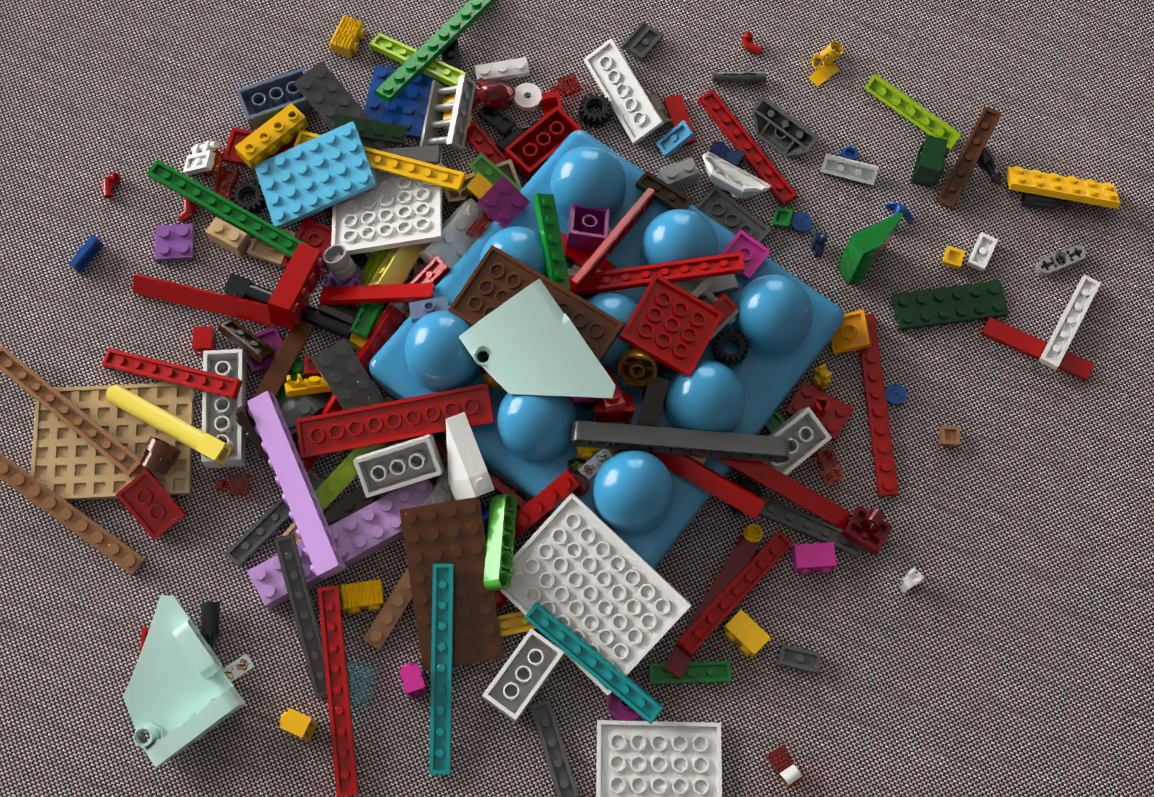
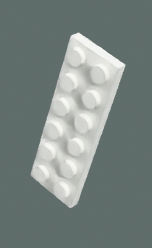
(624, 91)

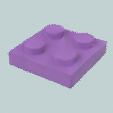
(174, 242)

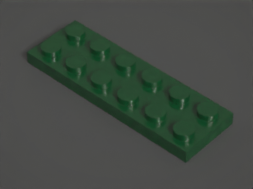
(949, 305)

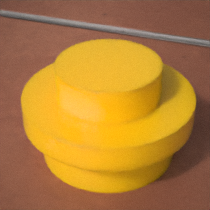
(753, 533)

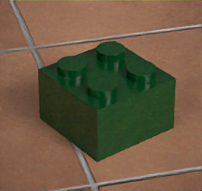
(930, 161)

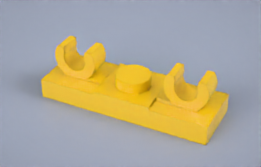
(305, 386)

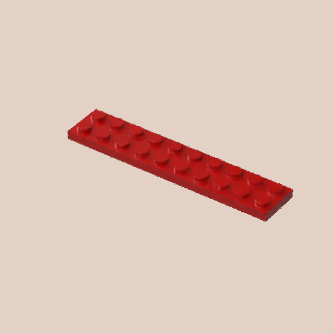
(392, 420)

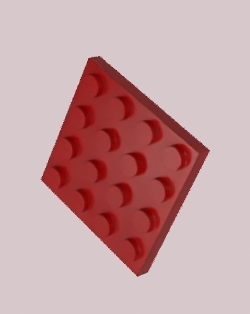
(671, 325)

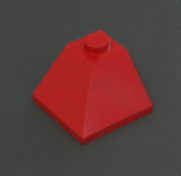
(600, 415)

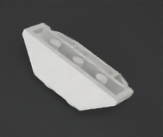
(732, 178)

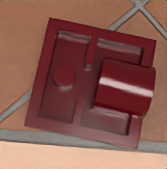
(867, 529)

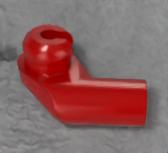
(749, 44)
(109, 183)
(189, 210)

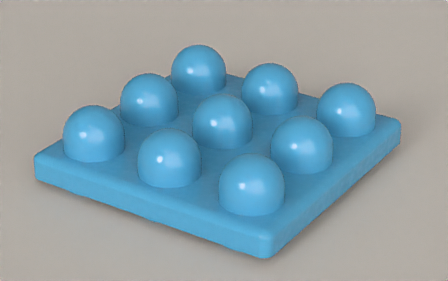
(532, 433)

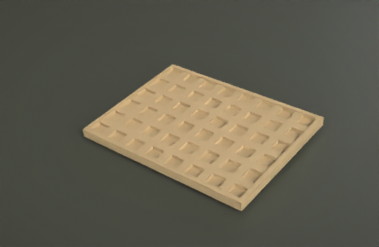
(81, 472)

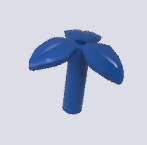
(900, 208)

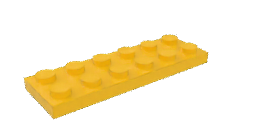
(1062, 187)

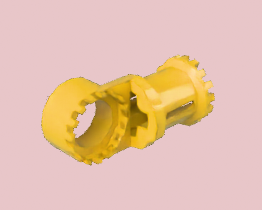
(831, 55)

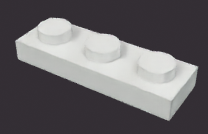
(502, 70)
(849, 169)

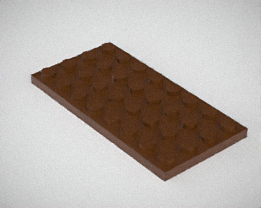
(503, 276)
(452, 535)

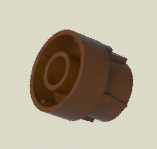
(159, 455)

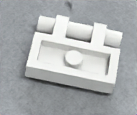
(201, 158)

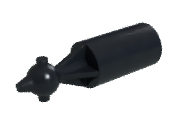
(512, 136)
(986, 163)
(1040, 201)
(210, 622)

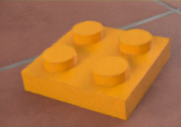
(852, 333)

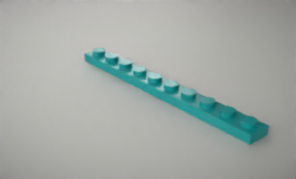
(441, 669)

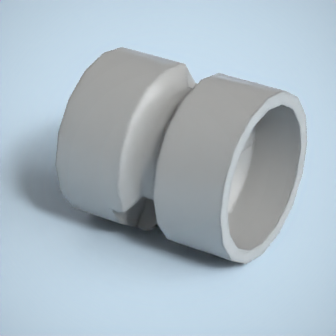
(339, 262)

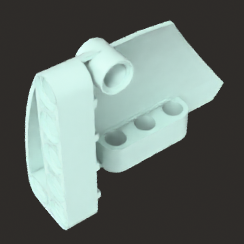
(537, 349)
(177, 685)

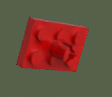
(828, 410)

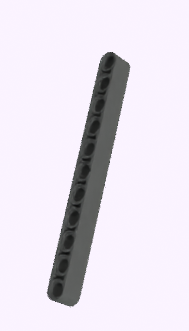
(679, 441)

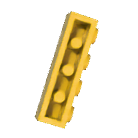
(271, 136)

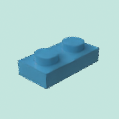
(675, 139)

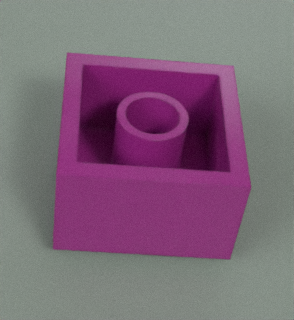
(587, 227)

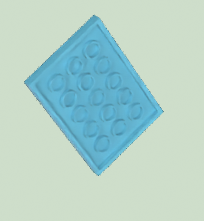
(315, 175)

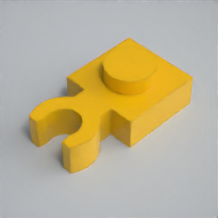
(821, 376)

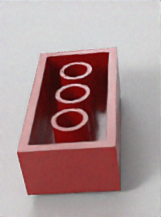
(540, 142)
(296, 286)

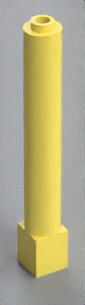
(169, 424)

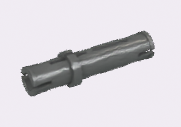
(739, 76)

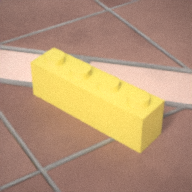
(397, 265)

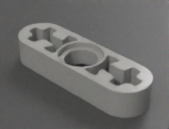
(1065, 254)

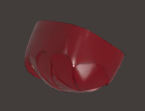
(497, 95)

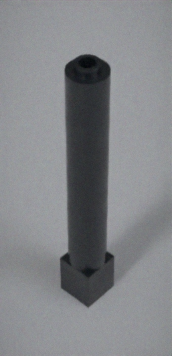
(245, 289)

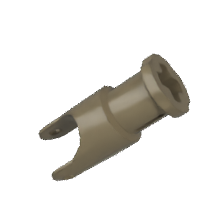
(661, 111)

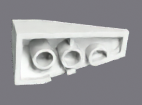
(466, 467)

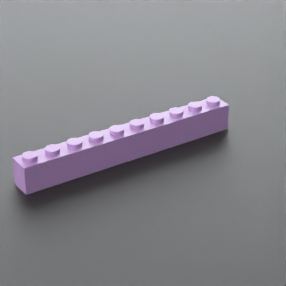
(295, 485)

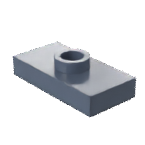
(421, 308)

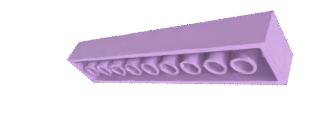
(354, 536)

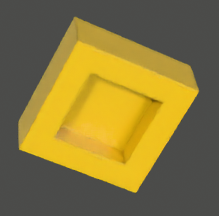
(953, 257)

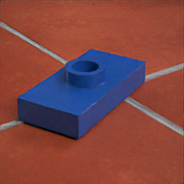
(86, 254)

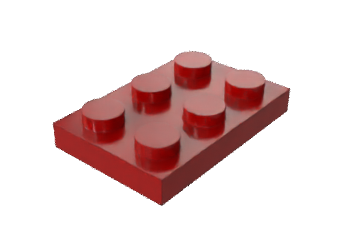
(314, 235)
(151, 504)

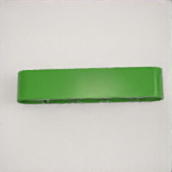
(500, 542)

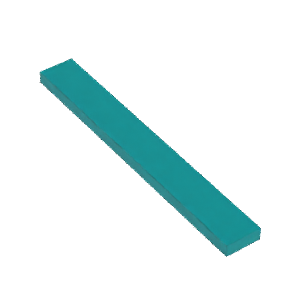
(594, 662)

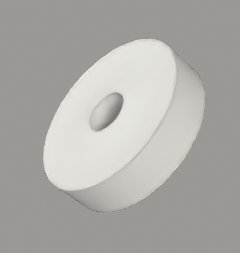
(531, 103)

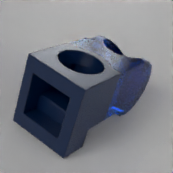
(719, 149)

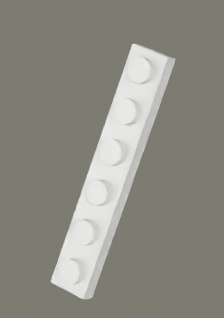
(1069, 322)

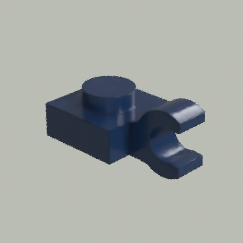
(818, 242)

